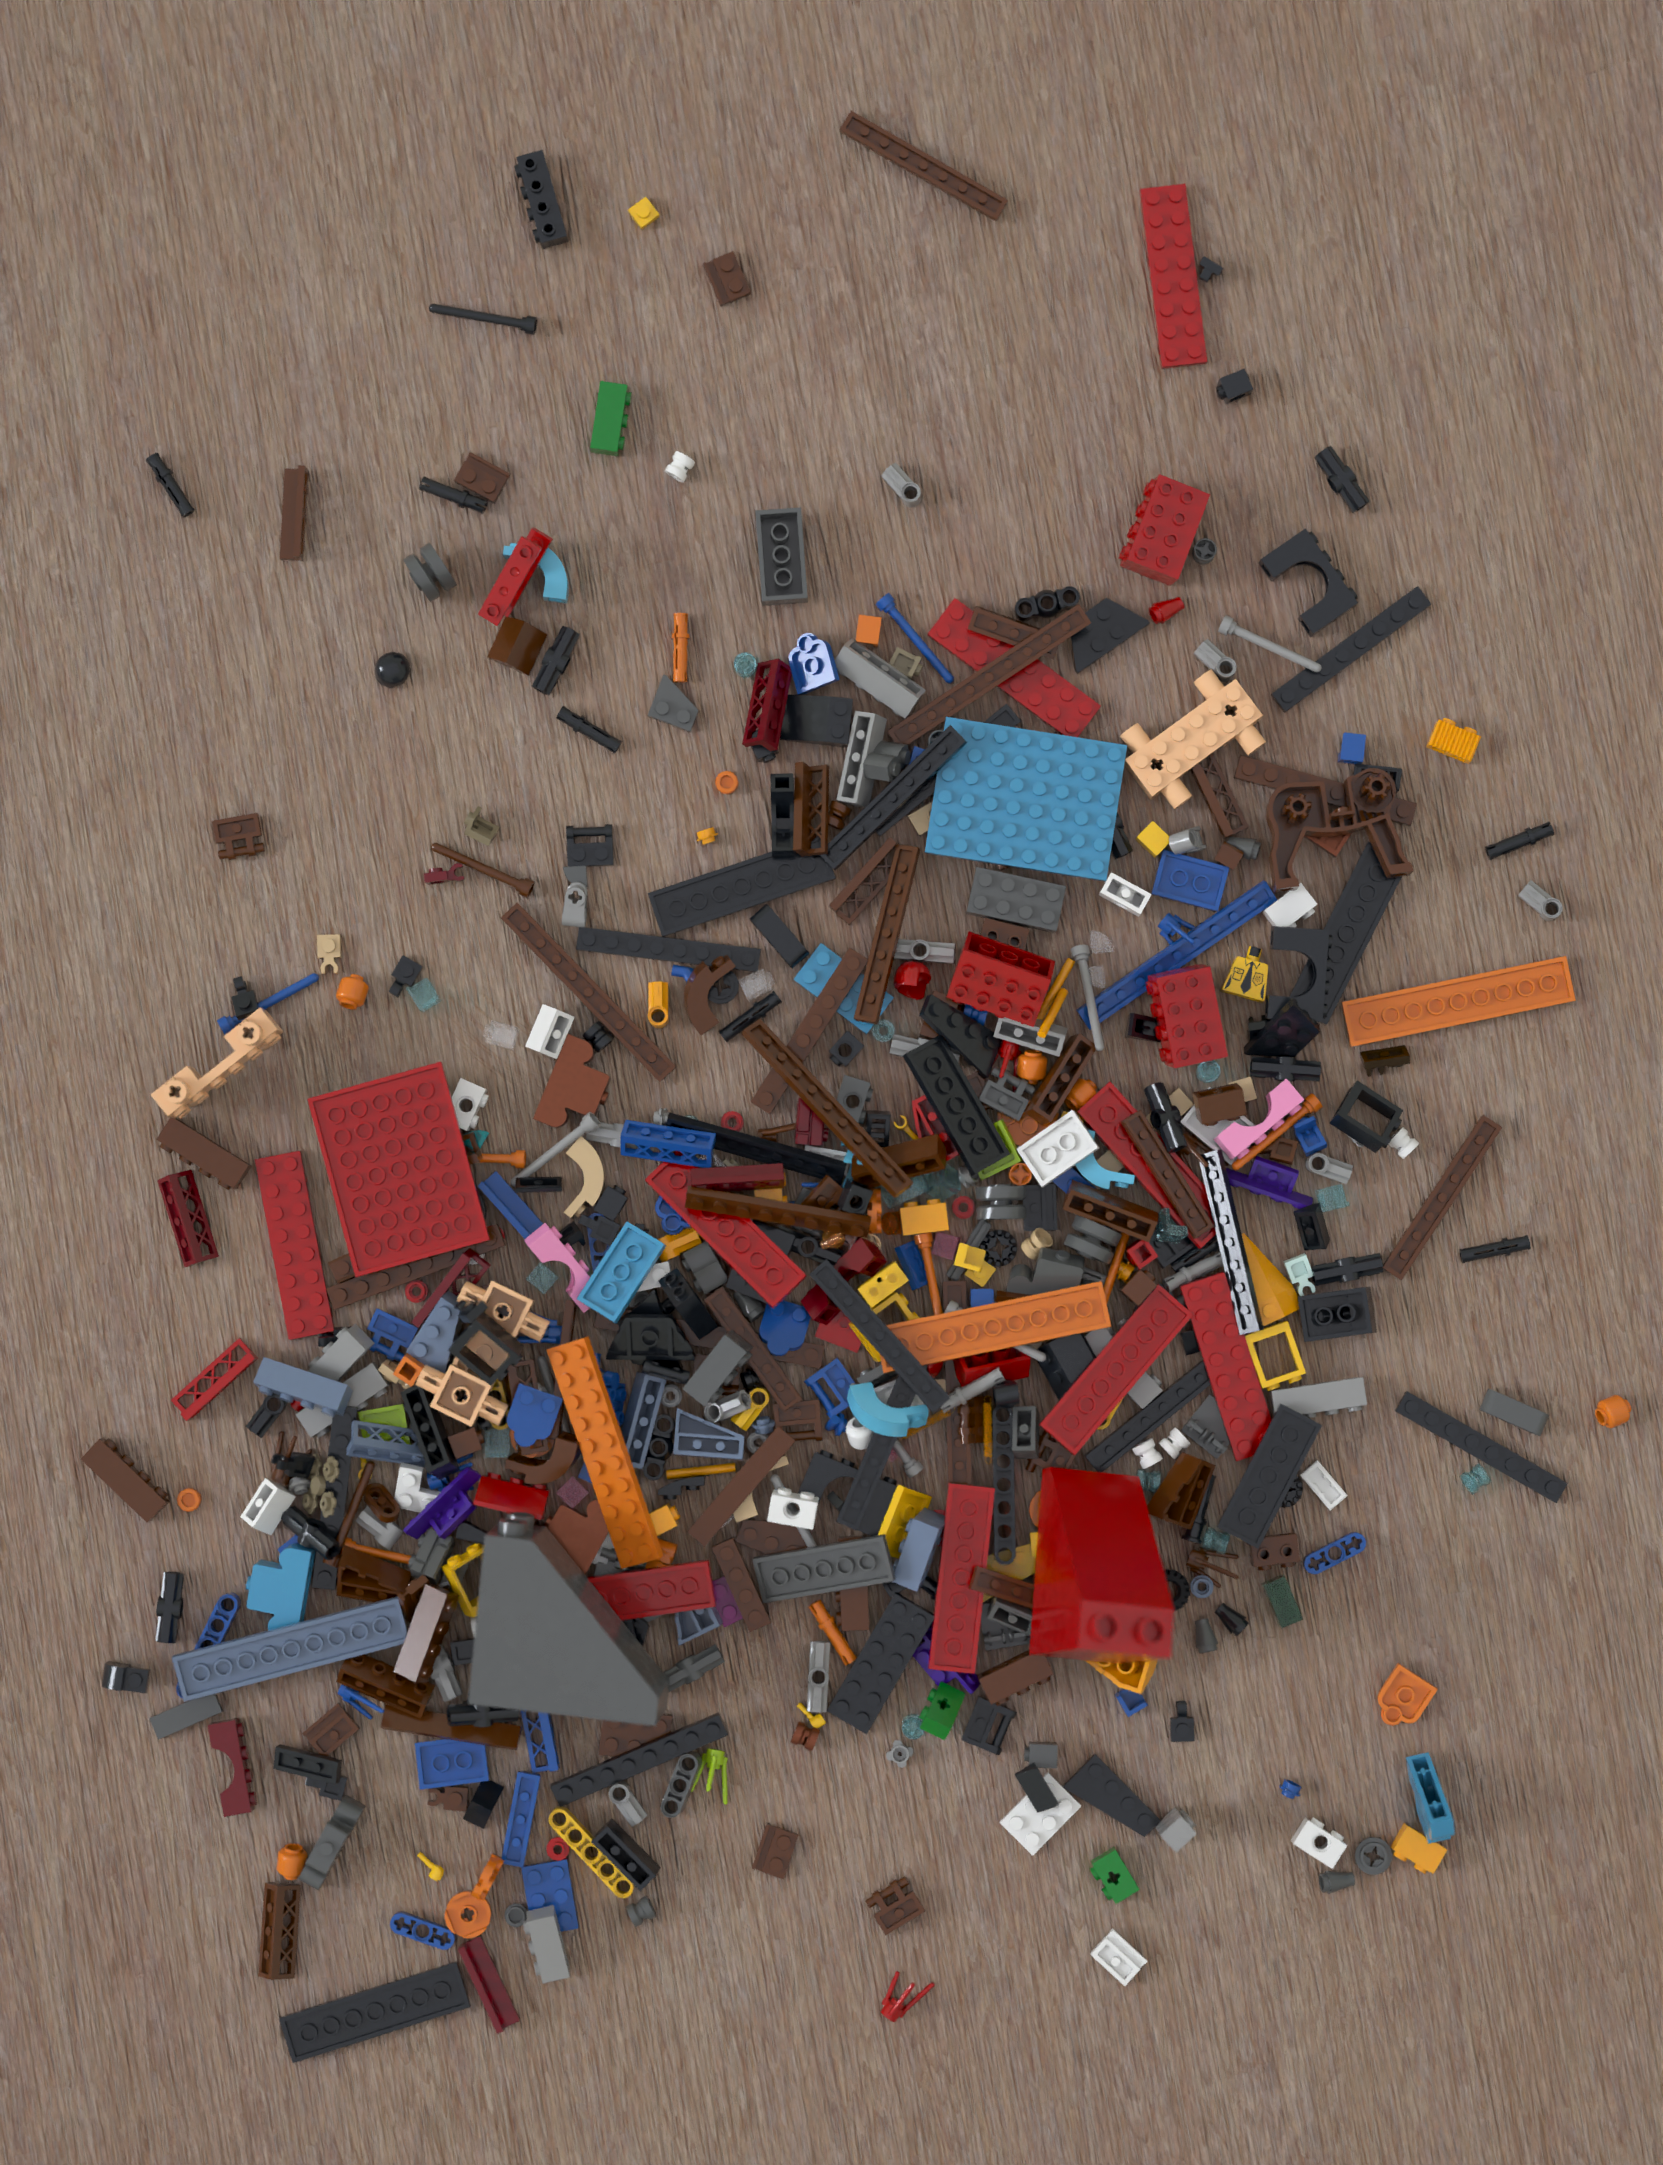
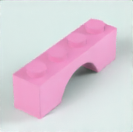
(1280, 1102)
(548, 1247)

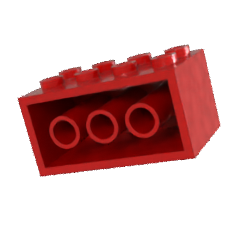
(1163, 529)
(1001, 979)
(1186, 1016)

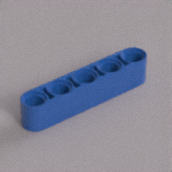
(210, 1632)

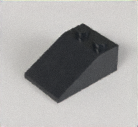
(817, 720)
(781, 1238)
(1337, 1314)

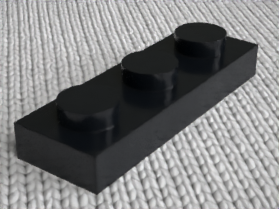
(307, 1764)

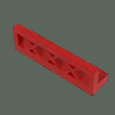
(218, 1386)

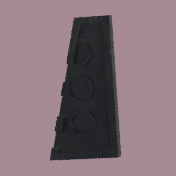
(1108, 1793)

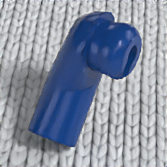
(681, 971)

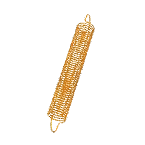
(937, 1417)
(988, 1428)

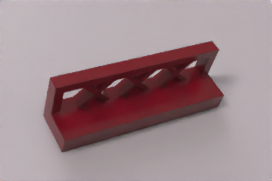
(772, 704)
(739, 1177)
(181, 1221)
(450, 1281)
(488, 1983)

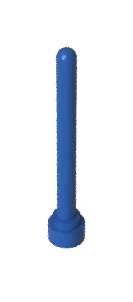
(887, 604)
(228, 1023)

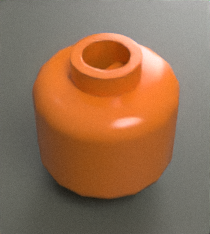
(352, 992)
(1032, 1066)
(1080, 1094)
(1613, 1411)
(291, 1861)

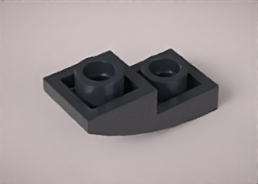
(674, 1488)

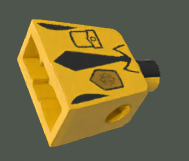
(1247, 977)

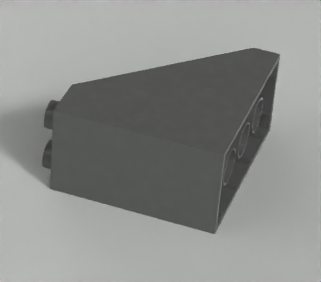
(552, 1638)

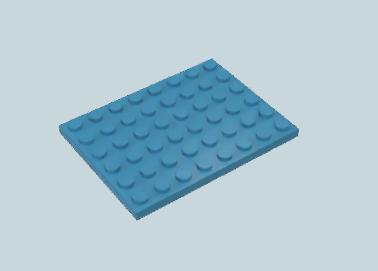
(1027, 800)

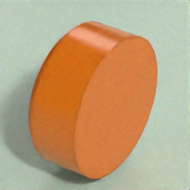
(726, 782)
(189, 1499)

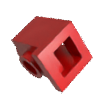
(1140, 1253)

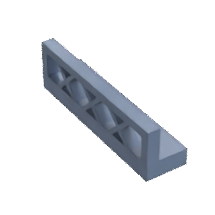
(378, 1449)

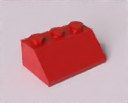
(1010, 1361)
(511, 1495)

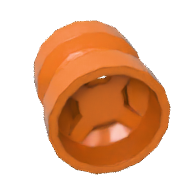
(1019, 1174)

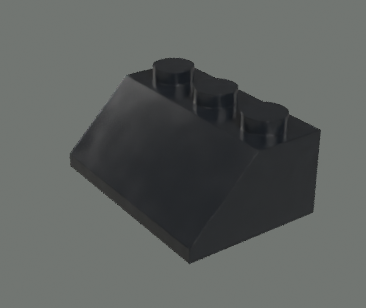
(1065, 1361)

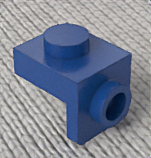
(1309, 1136)

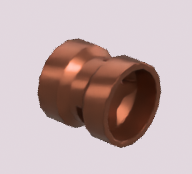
(805, 1736)

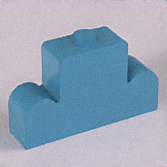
(282, 1586)
(1429, 1799)

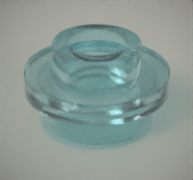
(883, 1023)

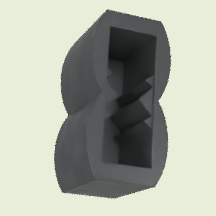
(886, 761)
(705, 1267)

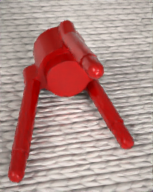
(1008, 1052)
(895, 2008)

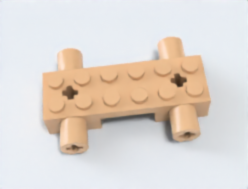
(1193, 739)
(190, 1089)
(462, 1377)

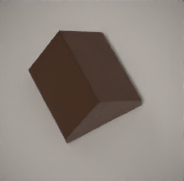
(1229, 855)

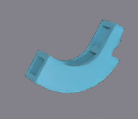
(556, 580)
(1101, 1177)
(881, 1417)

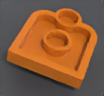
(1025, 1128)
(1404, 1696)

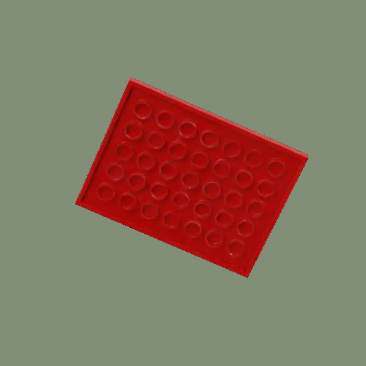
(398, 1169)

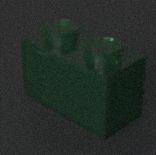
(1282, 1601)

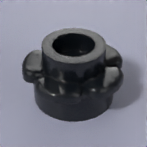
(749, 1379)

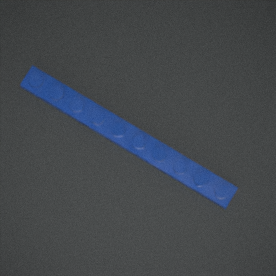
(1181, 951)

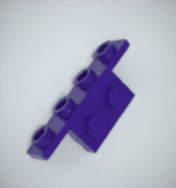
(1270, 1180)
(447, 1509)
(921, 1655)

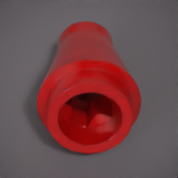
(1164, 610)

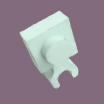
(1299, 1271)

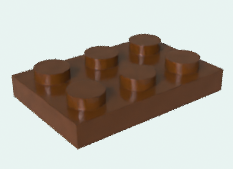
(622, 1736)

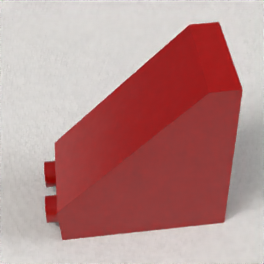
(1098, 1572)

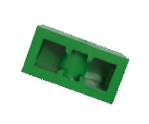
(942, 1710)
(1123, 1886)

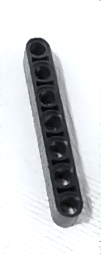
(1003, 1496)

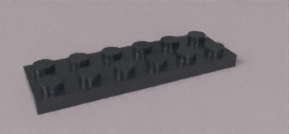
(956, 1104)
(1269, 1476)
(881, 1663)

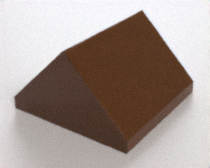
(517, 645)

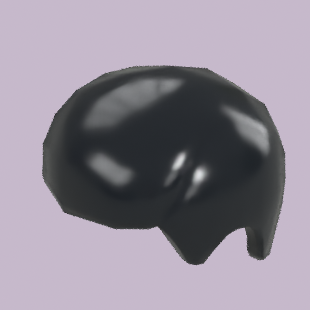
(392, 669)

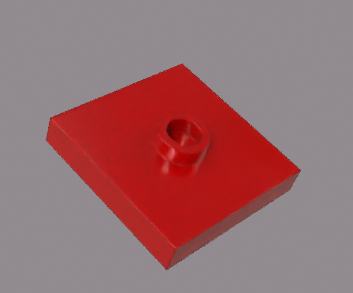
(839, 1333)

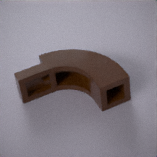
(697, 992)
(564, 1456)

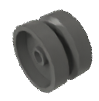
(429, 572)
(1001, 1202)
(1091, 1242)

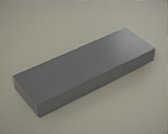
(185, 1715)

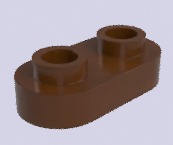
(383, 1504)

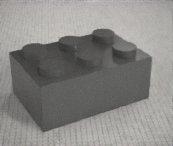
(719, 1368)

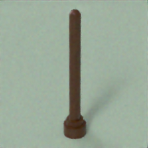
(523, 886)
(352, 1510)

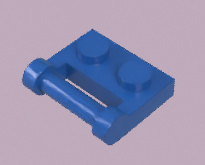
(838, 1381)

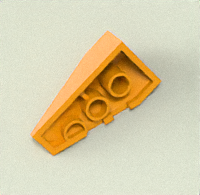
(1273, 1291)
(1129, 1676)

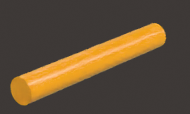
(1056, 986)
(1052, 1013)
(701, 1470)

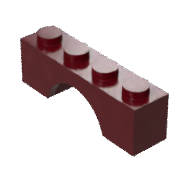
(861, 1258)
(227, 1737)

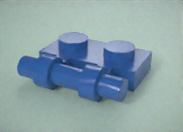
(394, 1329)

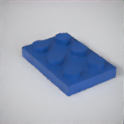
(1190, 880)
(450, 1763)
(551, 1885)

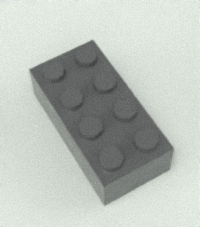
(781, 556)
(1016, 900)

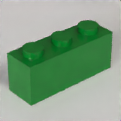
(610, 418)

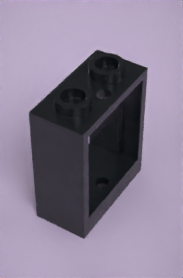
(1358, 1131)
(687, 1303)
(496, 1334)

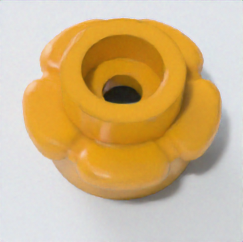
(706, 835)
(1125, 1271)

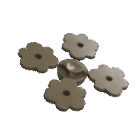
(318, 1486)

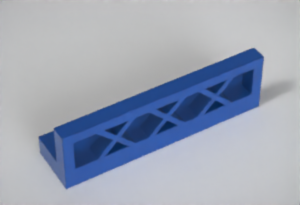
(667, 1140)
(510, 1205)
(548, 1741)

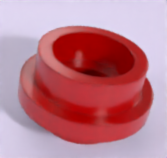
(732, 1114)
(963, 1199)
(409, 1291)
(550, 1849)

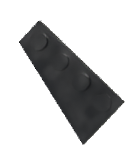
(962, 1033)

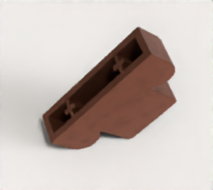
(572, 1085)
(579, 1533)

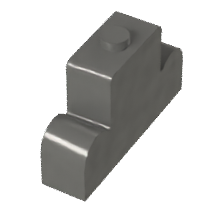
(1052, 1272)
(331, 1842)

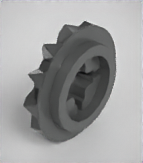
(1378, 1865)

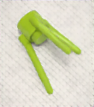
(714, 1759)

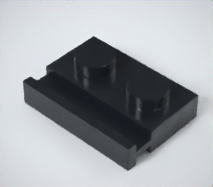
(1040, 1207)

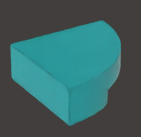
(480, 1136)

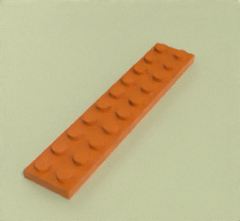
(1458, 1001)
(1003, 1324)
(605, 1452)

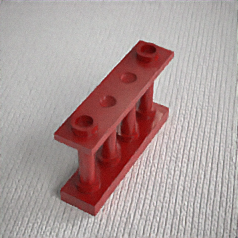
(515, 576)

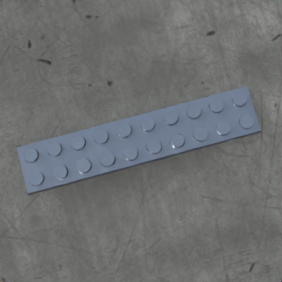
(290, 1649)

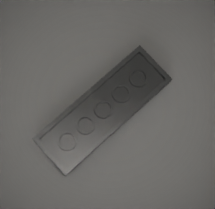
(824, 1568)

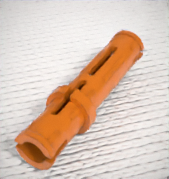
(680, 647)
(830, 1628)

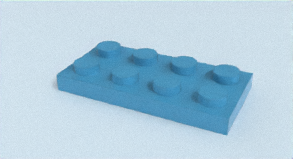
(816, 974)
(621, 1272)

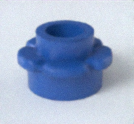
(1290, 1789)

